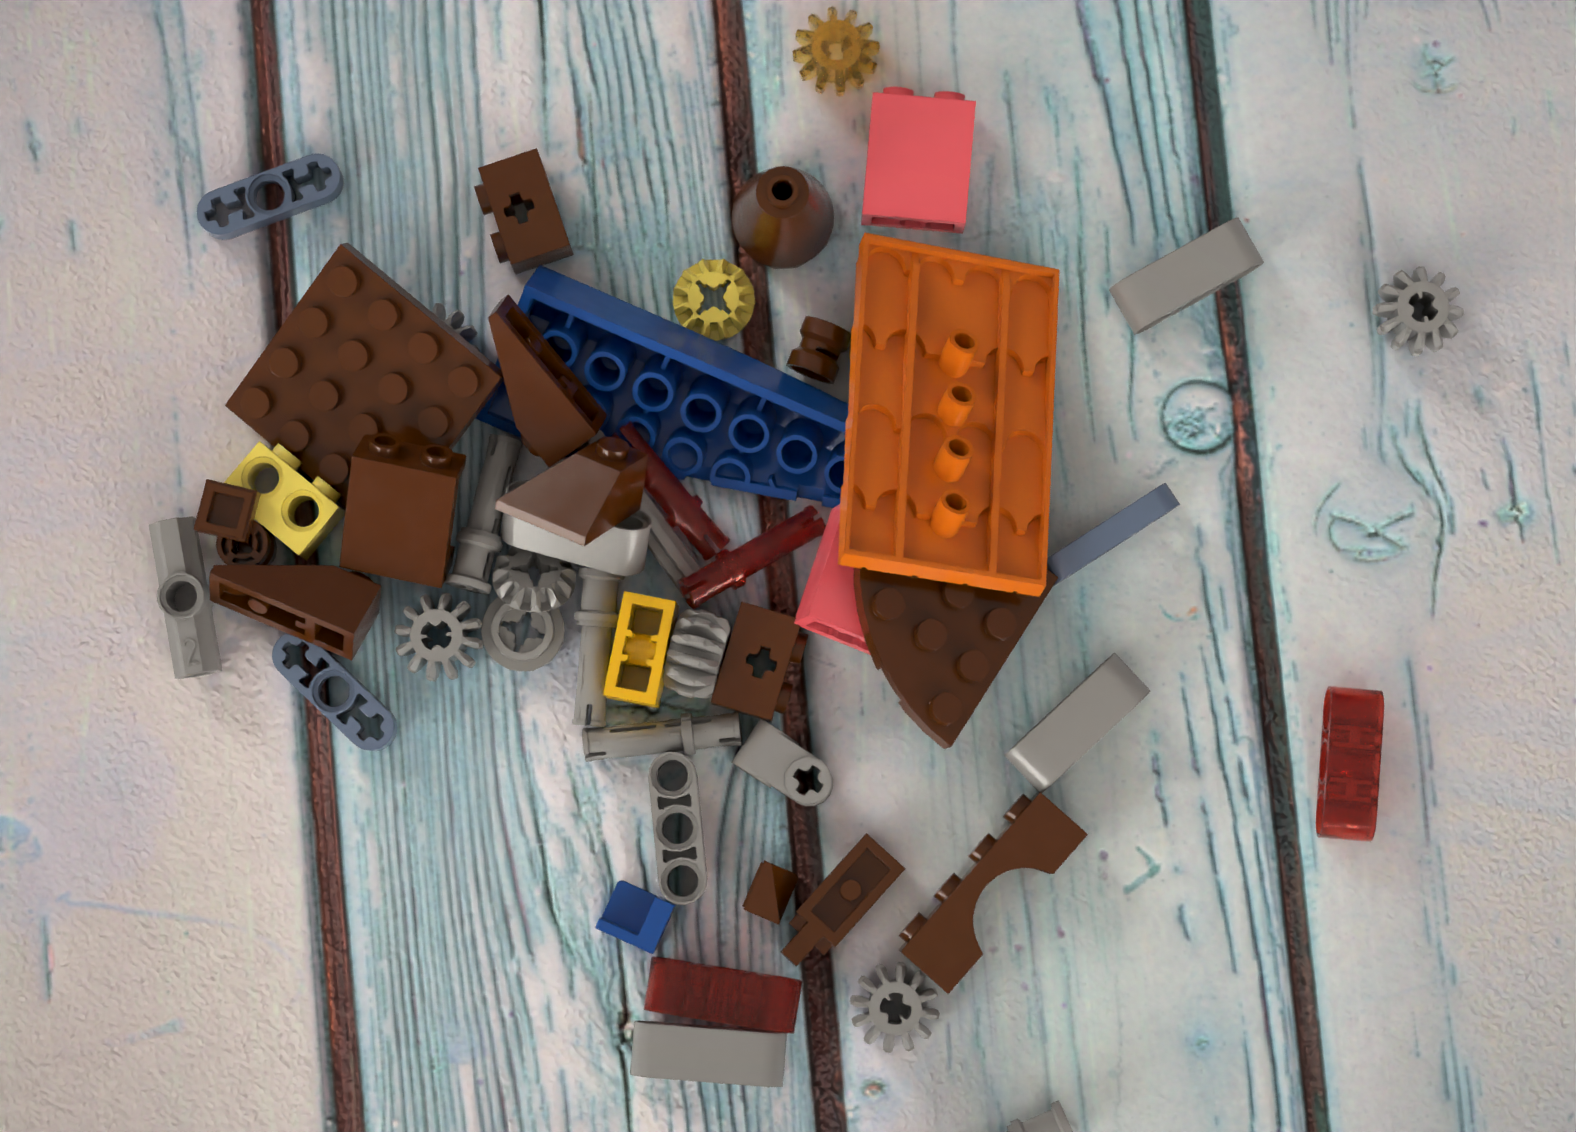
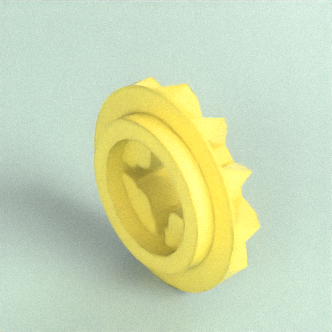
(714, 322)

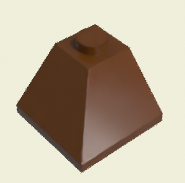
(582, 492)

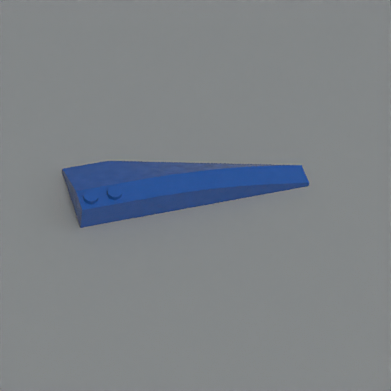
(688, 396)

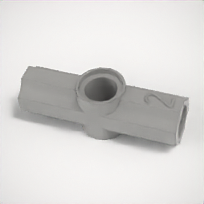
(177, 564)

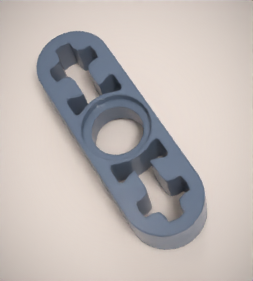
(241, 224)
(1112, 532)
(353, 727)

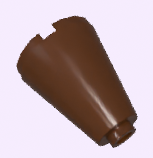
(782, 217)

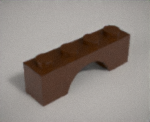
(945, 941)

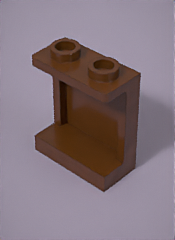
(401, 509)

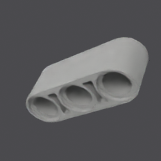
(1186, 276)
(617, 551)
(1077, 723)
(662, 806)
(708, 1053)

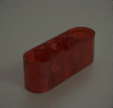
(1349, 763)
(722, 995)

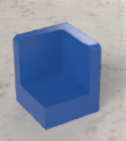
(636, 916)

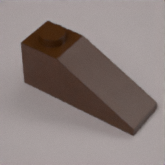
(544, 394)
(305, 601)

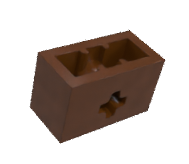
(517, 182)
(757, 631)

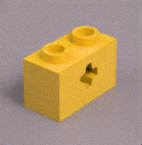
(640, 649)

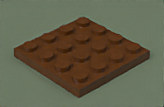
(358, 364)

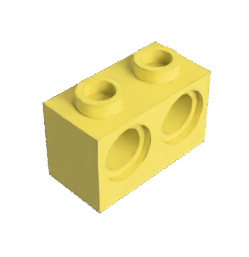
(278, 507)

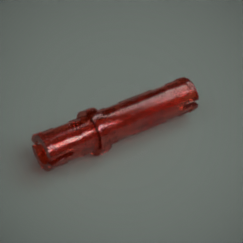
(675, 500)
(733, 567)

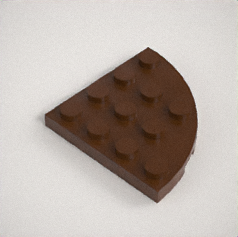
(940, 642)

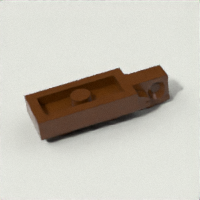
(842, 899)

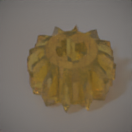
(854, 45)

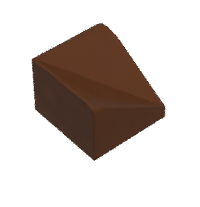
(770, 892)

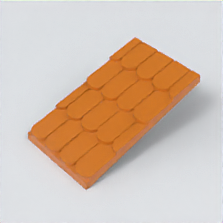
(949, 416)

